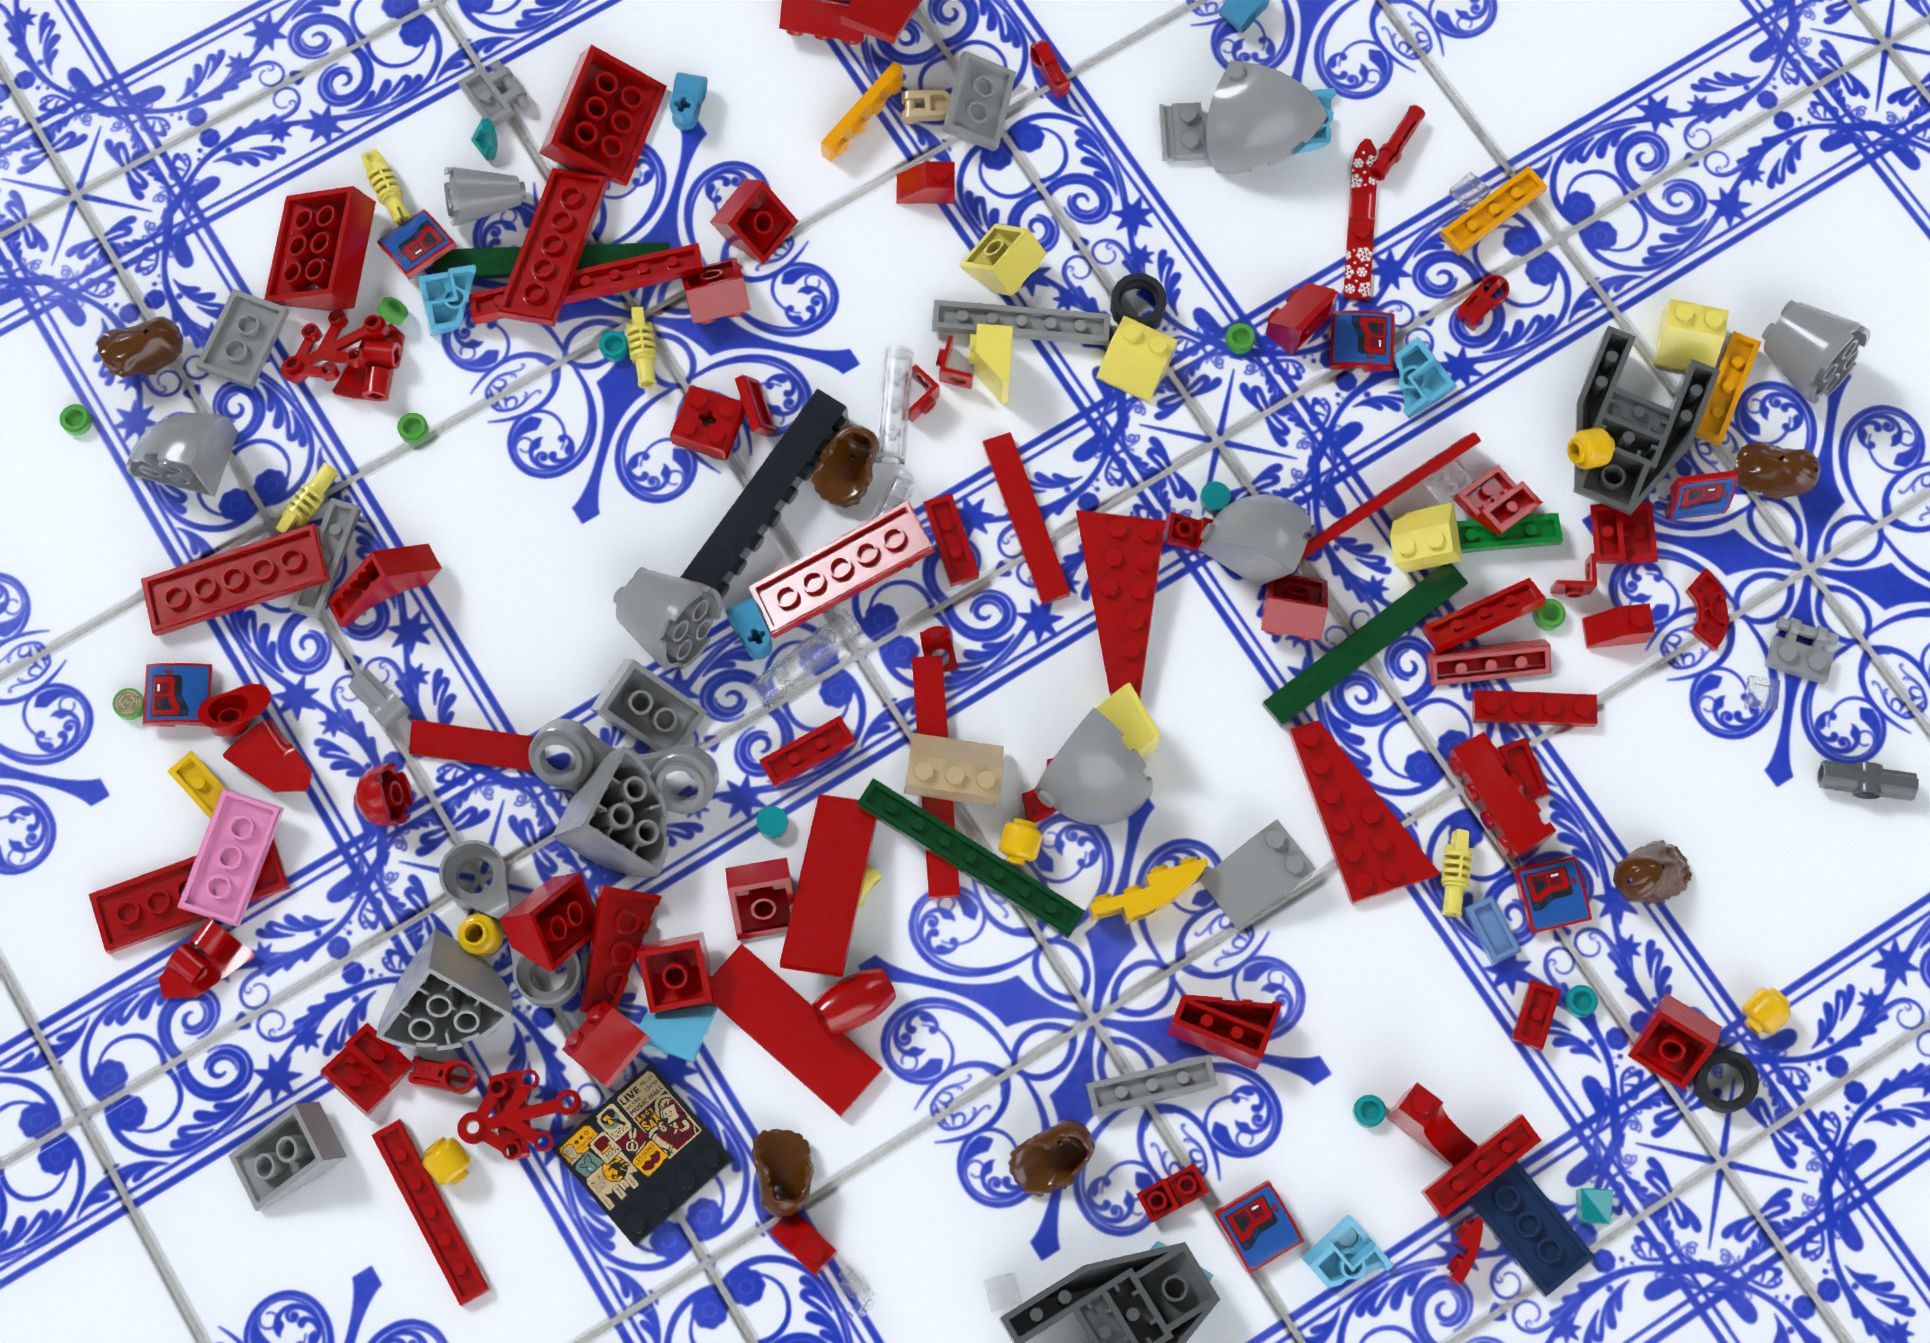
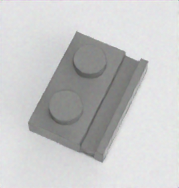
(1181, 131)

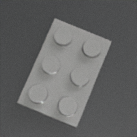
(979, 101)
(242, 338)

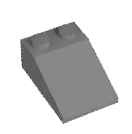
(647, 708)
(1257, 874)
(287, 1154)

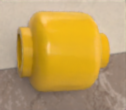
(1591, 448)
(1020, 841)
(480, 935)
(1766, 1011)
(447, 1161)

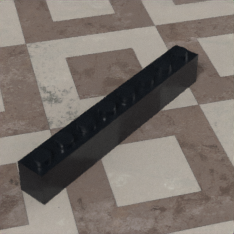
(767, 493)

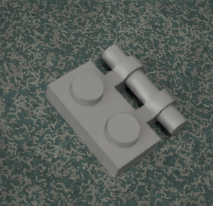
(487, 99)
(1800, 659)

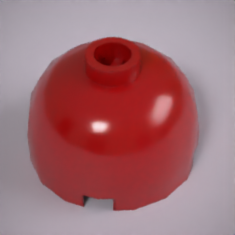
(383, 795)

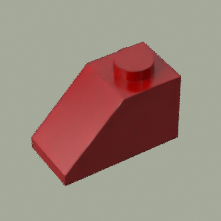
(927, 184)
(1619, 626)
(804, 1243)

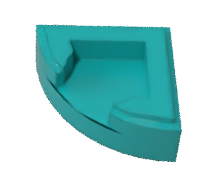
(486, 139)

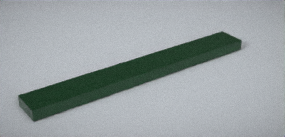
(500, 261)
(1364, 644)
(970, 858)

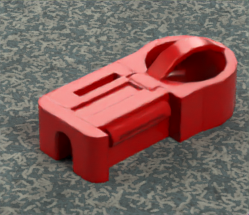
(1046, 61)
(1480, 303)
(438, 1075)

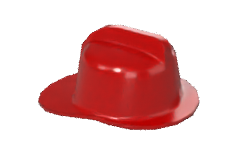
(235, 710)

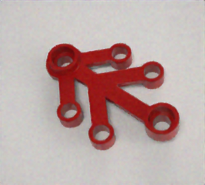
(302, 364)
(514, 1116)

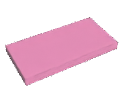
(230, 857)

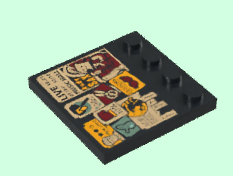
(642, 1155)

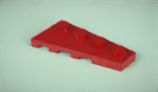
(616, 936)

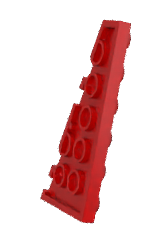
(1123, 577)
(1363, 834)

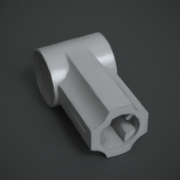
(382, 703)

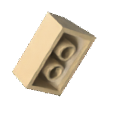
(954, 770)

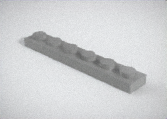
(1026, 321)

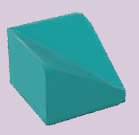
(1594, 1205)

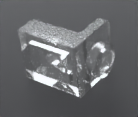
(1449, 482)
(855, 1286)

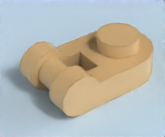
(935, 103)

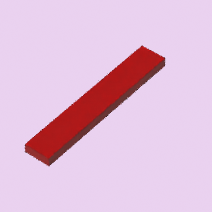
(1026, 518)
(431, 1213)

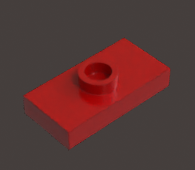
(1535, 1015)

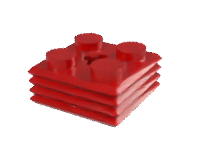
(716, 438)

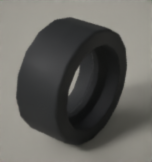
(1144, 282)
(1747, 1070)

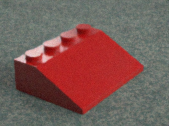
(603, 117)
(321, 249)

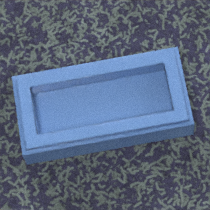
(1492, 930)

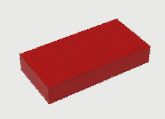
(755, 405)
(1524, 765)

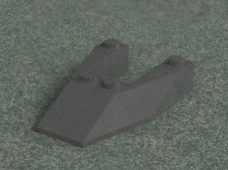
(1645, 434)
(1123, 1299)

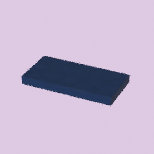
(1530, 1229)

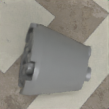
(1814, 348)
(668, 615)

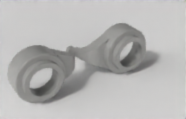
(591, 750)
(495, 903)

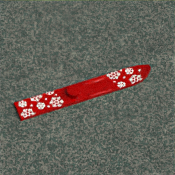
(1360, 224)

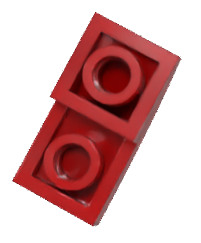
(1184, 531)
(1173, 1192)
(1468, 1241)

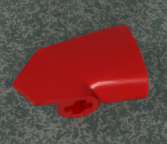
(375, 377)
(270, 759)
(203, 962)

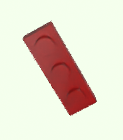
(951, 540)
(807, 751)

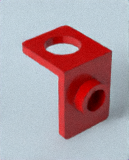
(946, 374)
(928, 400)
(1576, 588)
(939, 639)

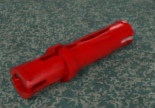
(1391, 151)

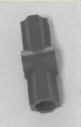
(1867, 780)

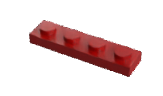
(1483, 615)
(1534, 708)
(1481, 1166)

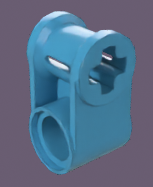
(1242, 12)
(687, 99)
(750, 625)

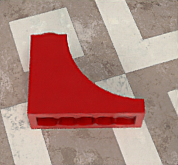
(381, 577)
(1424, 1119)

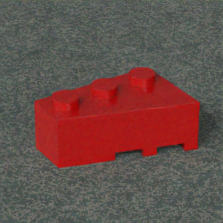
(1226, 1026)

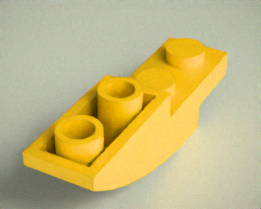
(1162, 888)

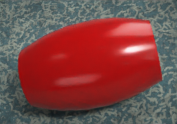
(854, 1001)

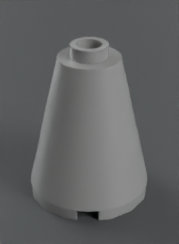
(480, 193)

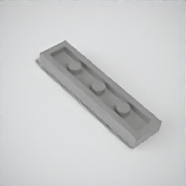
(335, 537)
(1151, 1085)

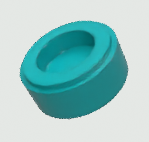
(614, 346)
(1215, 496)
(772, 822)
(1580, 1001)
(1369, 1111)

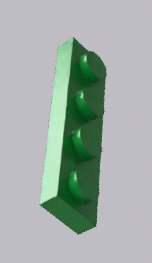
(1529, 532)

